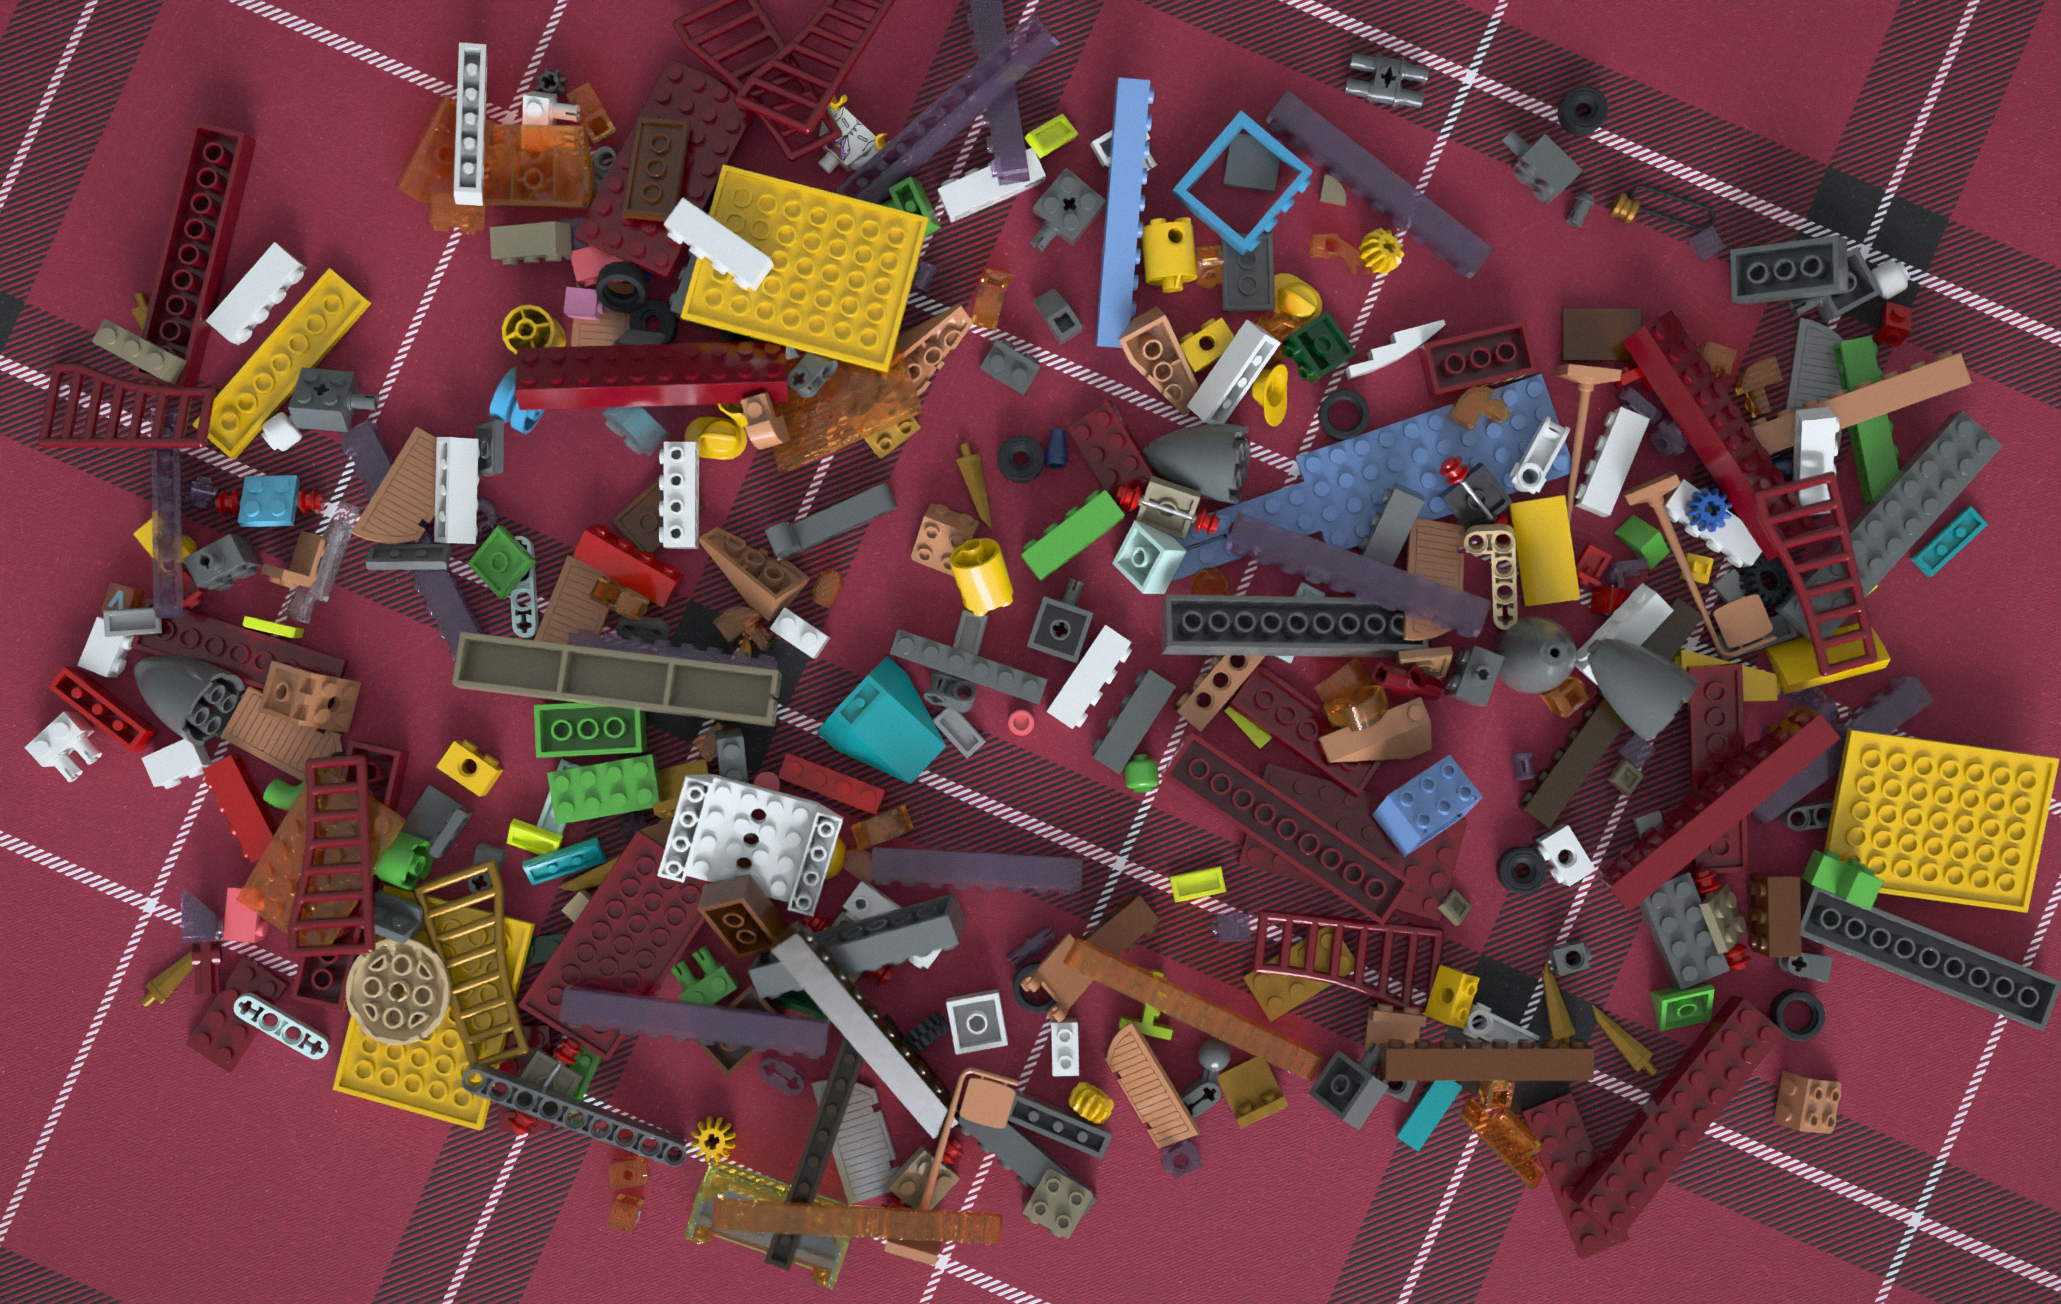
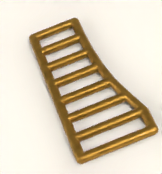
(498, 947)

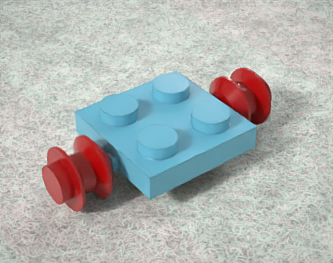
(269, 501)

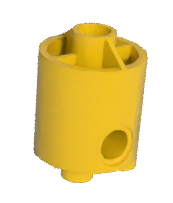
(1169, 253)
(531, 328)
(981, 575)

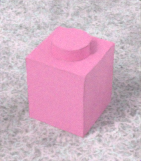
(582, 304)

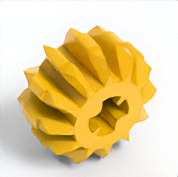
(1381, 251)
(1091, 1103)
(708, 1147)

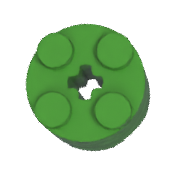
(406, 861)

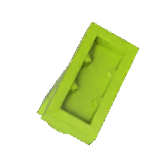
(1146, 1022)

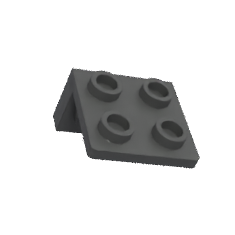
(437, 820)

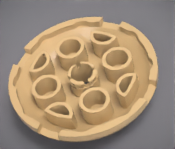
(375, 997)

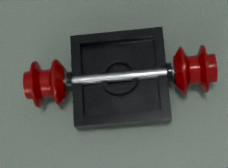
(1474, 495)

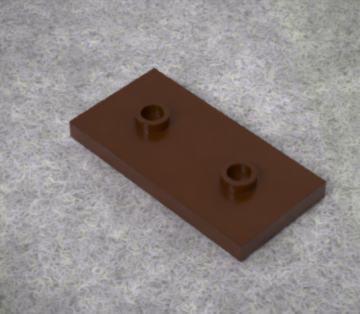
(656, 168)

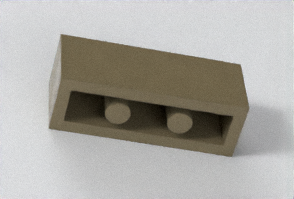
(531, 242)
(139, 351)

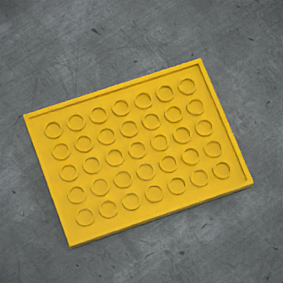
(835, 272)
(1942, 817)
(429, 1071)

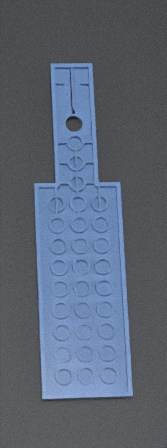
(1349, 478)

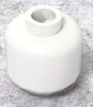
(1891, 278)
(281, 432)

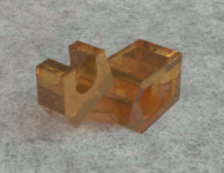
(1317, 248)

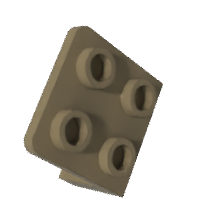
(1057, 1203)

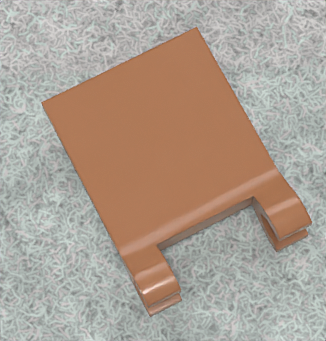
(1058, 980)

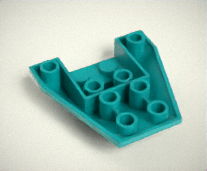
(885, 725)

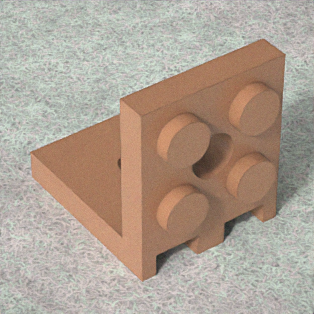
(309, 697)

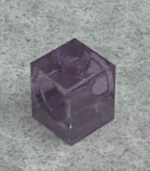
(1231, 927)
(1186, 1147)

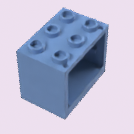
(1426, 805)

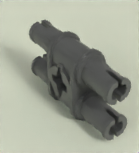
(1396, 70)

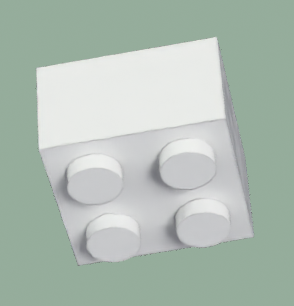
(977, 1021)

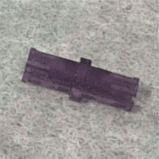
(1031, 946)

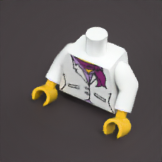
(854, 146)

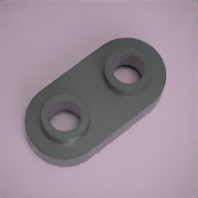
(647, 627)

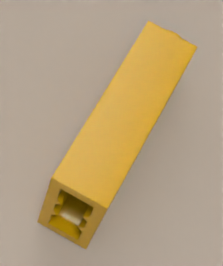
(1757, 684)

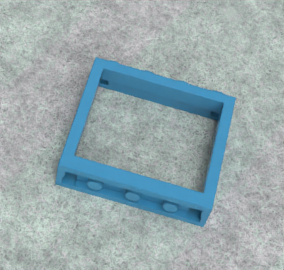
(1182, 189)

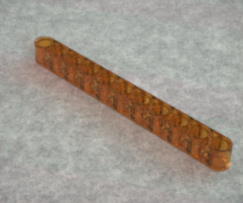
(1193, 1009)
(856, 1221)

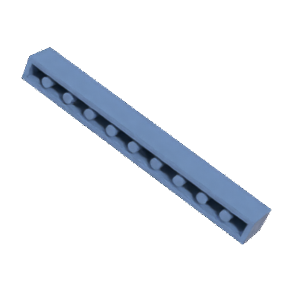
(1123, 208)

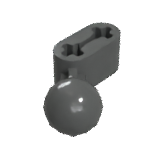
(1213, 1056)

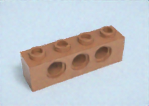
(1200, 717)

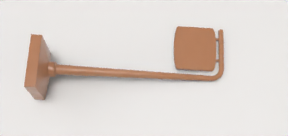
(1586, 377)
(1738, 620)
(984, 1104)

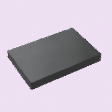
(1248, 278)

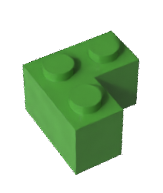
(1846, 879)

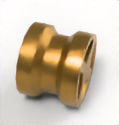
(1624, 208)

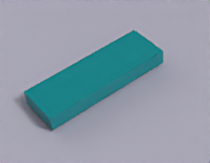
(1949, 541)
(564, 861)
(1428, 1113)

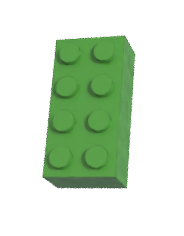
(1071, 536)
(588, 730)
(605, 789)

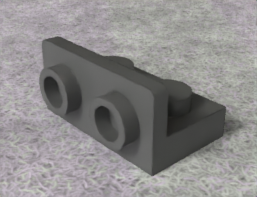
(1010, 367)
(396, 917)

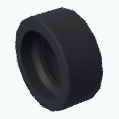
(626, 272)
(1353, 397)
(1036, 1007)
(1817, 1014)

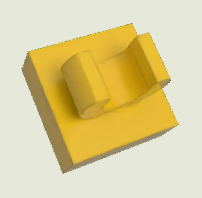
(1700, 567)

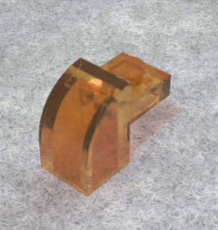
(592, 112)
(990, 299)
(1279, 327)
(1752, 383)
(1475, 401)
(741, 620)
(1360, 711)
(882, 827)

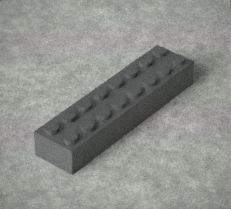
(873, 942)

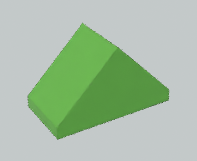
(1643, 540)

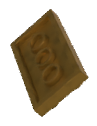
(1282, 993)

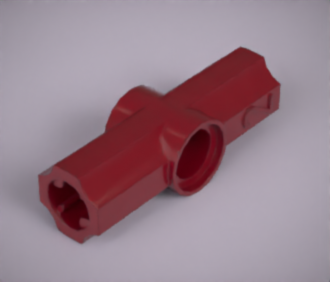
(1407, 681)
(206, 960)

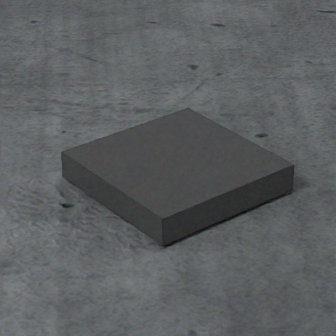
(1251, 165)
(491, 447)

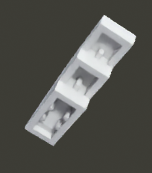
(1401, 344)

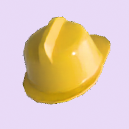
(1296, 298)
(1271, 392)
(717, 437)

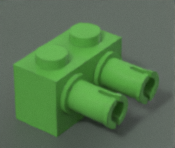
(911, 198)
(716, 984)

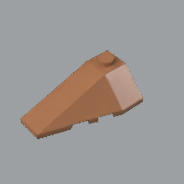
(931, 342)
(1159, 358)
(758, 577)
(1398, 735)

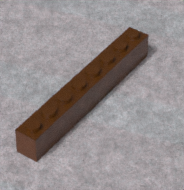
(1486, 1060)

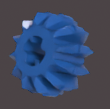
(1708, 499)

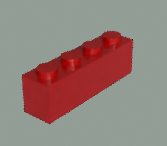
(628, 564)
(103, 709)
(832, 783)
(242, 804)

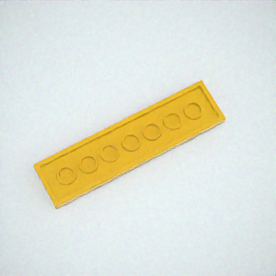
(274, 368)

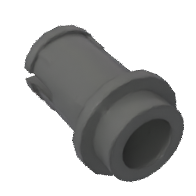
(1580, 209)

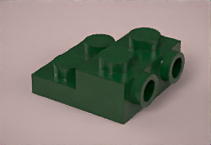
(1318, 348)

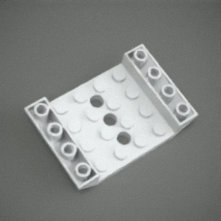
(791, 847)

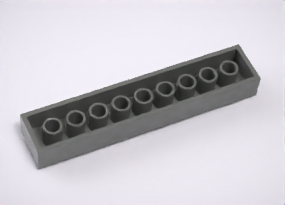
(1899, 515)
(1281, 626)
(1928, 957)

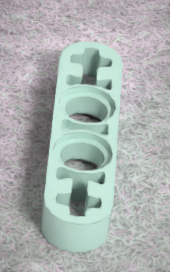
(529, 587)
(279, 1030)

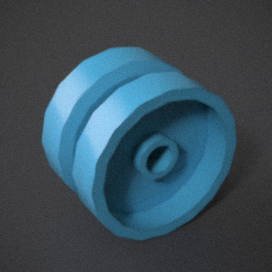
(506, 408)

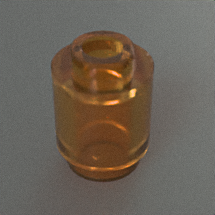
(827, 588)

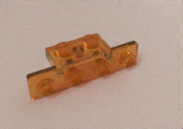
(1507, 1139)

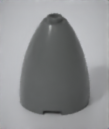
(1204, 459)
(1536, 654)
(1640, 684)
(174, 686)

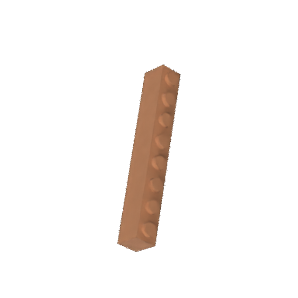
(1871, 399)

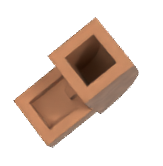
(763, 426)

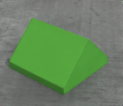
(1682, 1007)

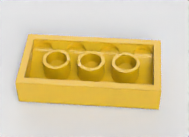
(1544, 551)
(1797, 664)

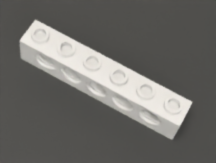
(470, 124)

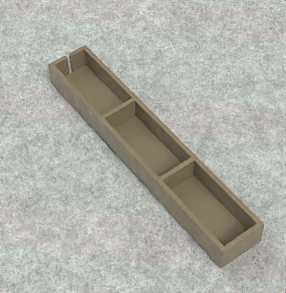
(617, 679)

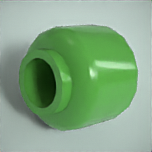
(1141, 774)

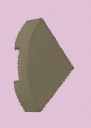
(1332, 191)

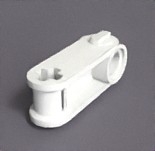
(1539, 455)
(1494, 1027)

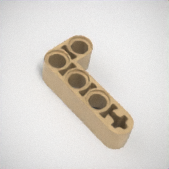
(1499, 576)

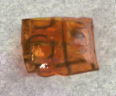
(1344, 682)

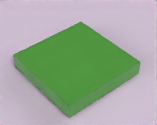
(501, 562)

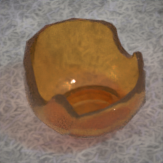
(1209, 582)

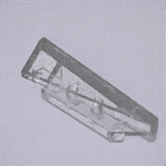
(337, 535)

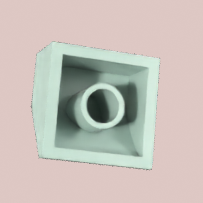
(1149, 558)

